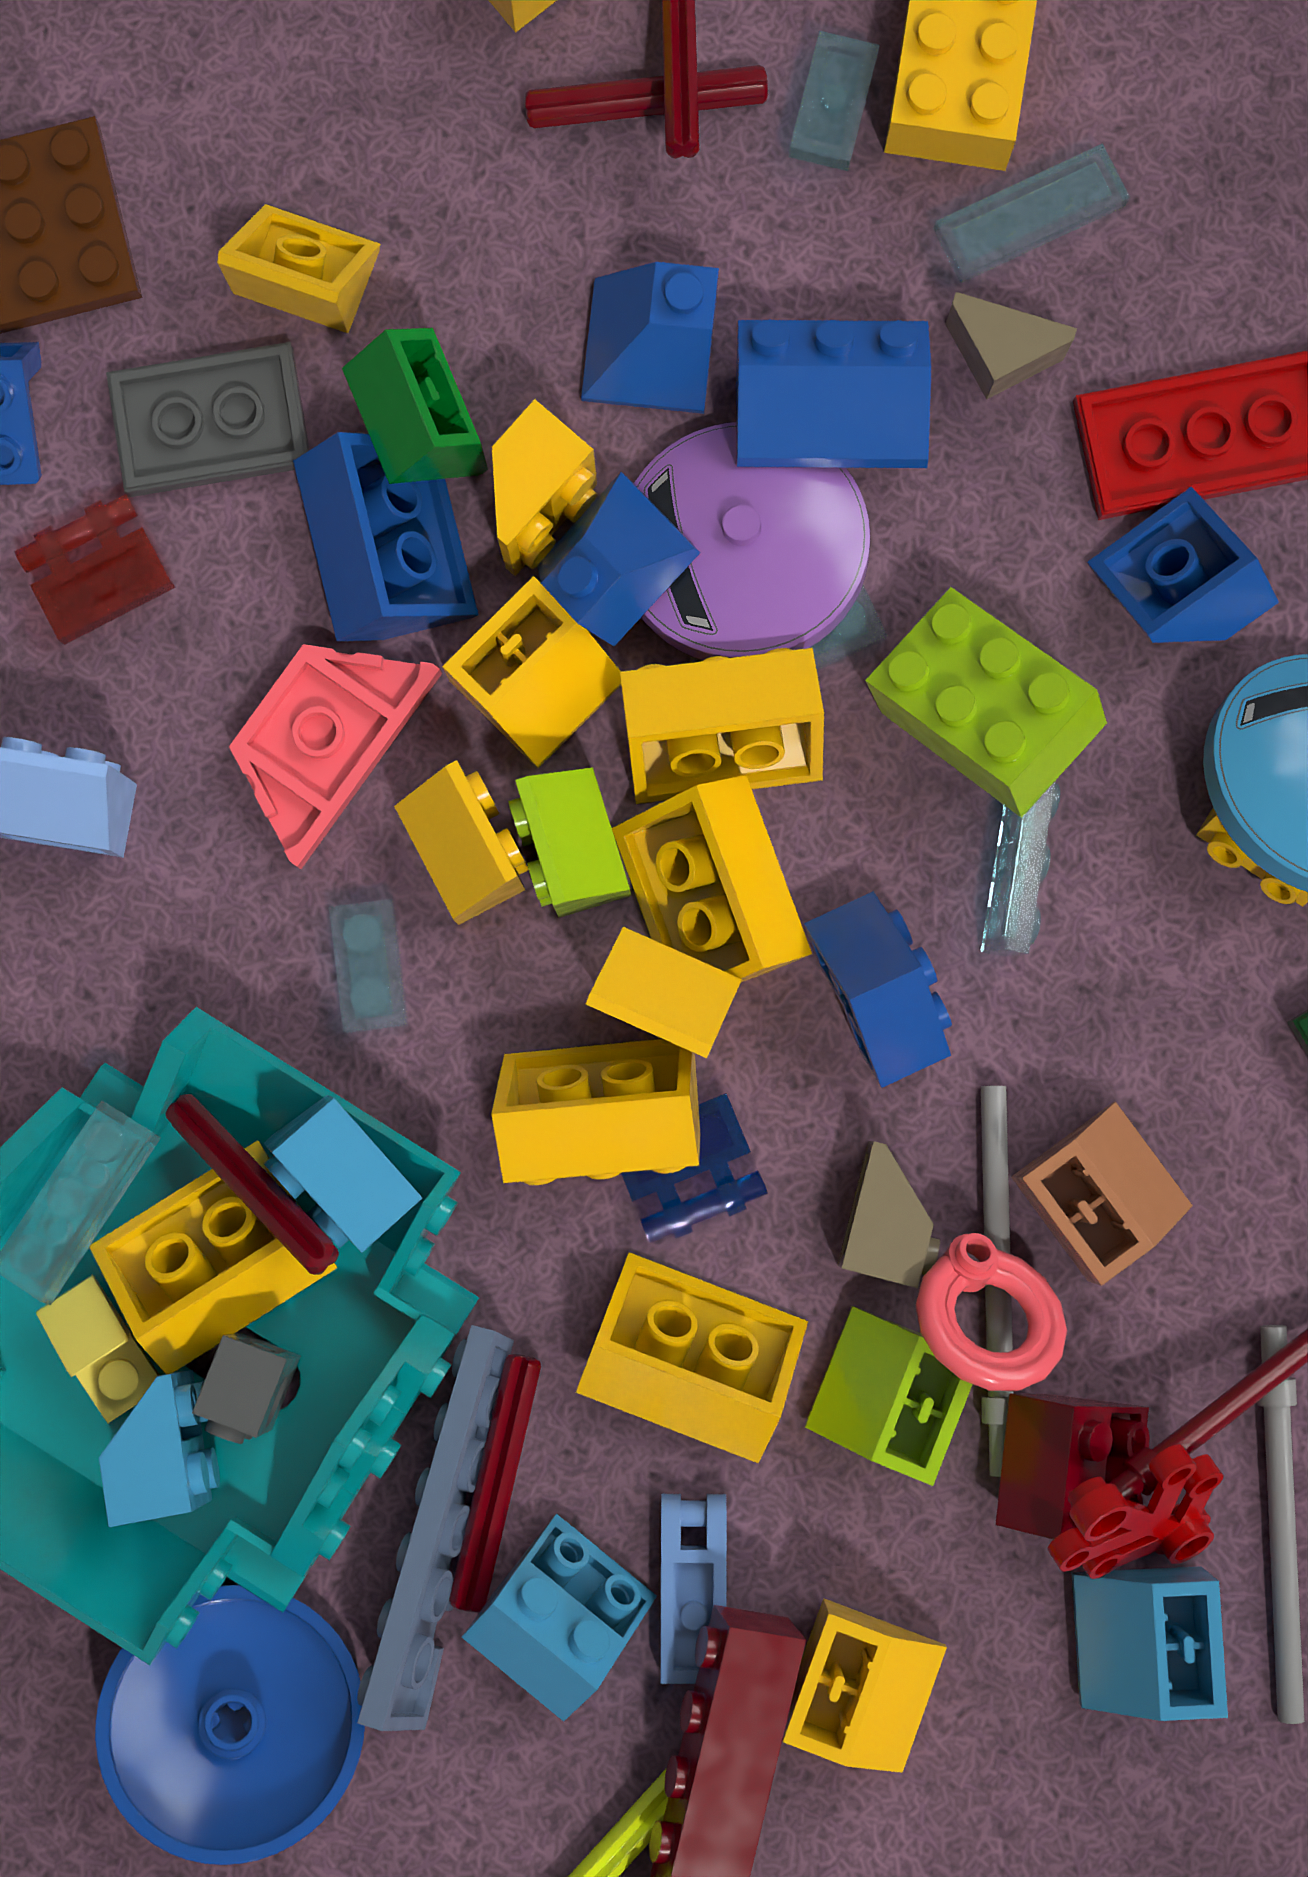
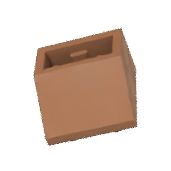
(1103, 1195)

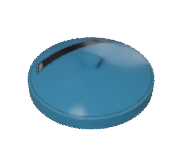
(1260, 767)

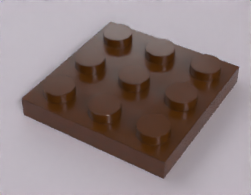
(60, 227)

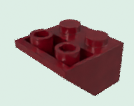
(1054, 1448)

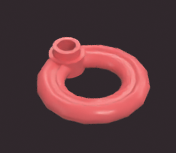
(947, 1341)

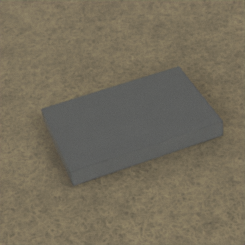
(208, 419)

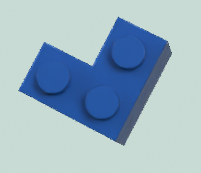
(882, 987)

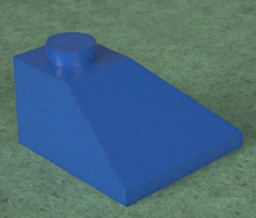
(651, 337)
(615, 561)
(1185, 574)

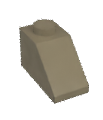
(887, 1224)

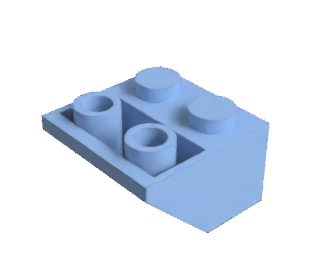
(64, 800)

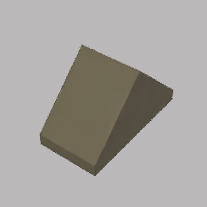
(1004, 343)

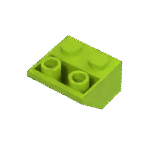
(572, 838)
(888, 1397)

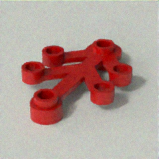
(1120, 1531)

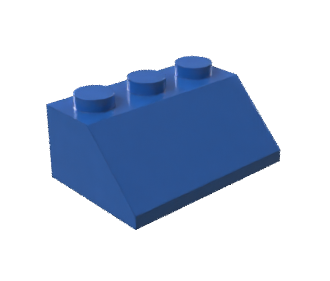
(833, 393)
(381, 547)

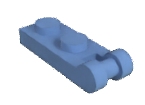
(690, 1580)

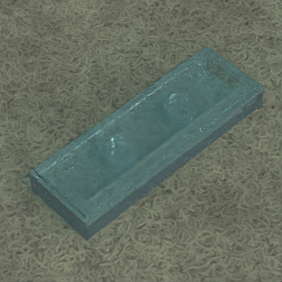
(1031, 213)

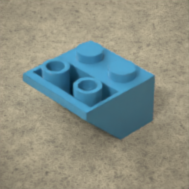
(342, 1171)
(159, 1456)
(560, 1618)
(1150, 1643)

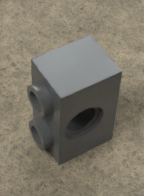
(245, 1387)

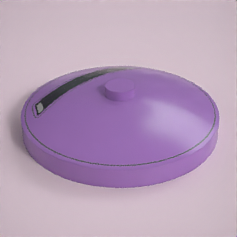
(775, 548)

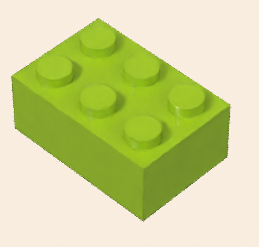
(987, 701)

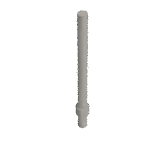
(997, 1229)
(1283, 1535)

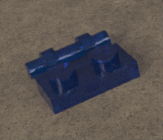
(719, 1143)

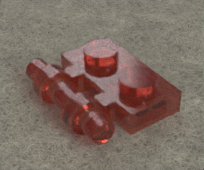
(102, 584)

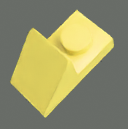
(98, 1348)

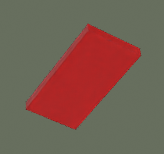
(1199, 429)

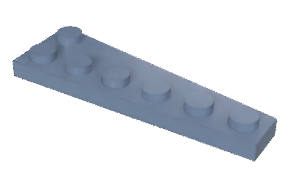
(402, 1681)

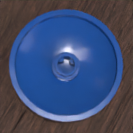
(233, 1733)

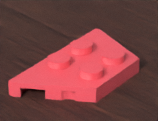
(324, 736)

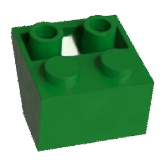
(414, 408)

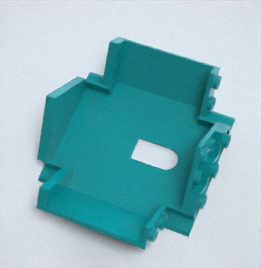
(363, 1333)

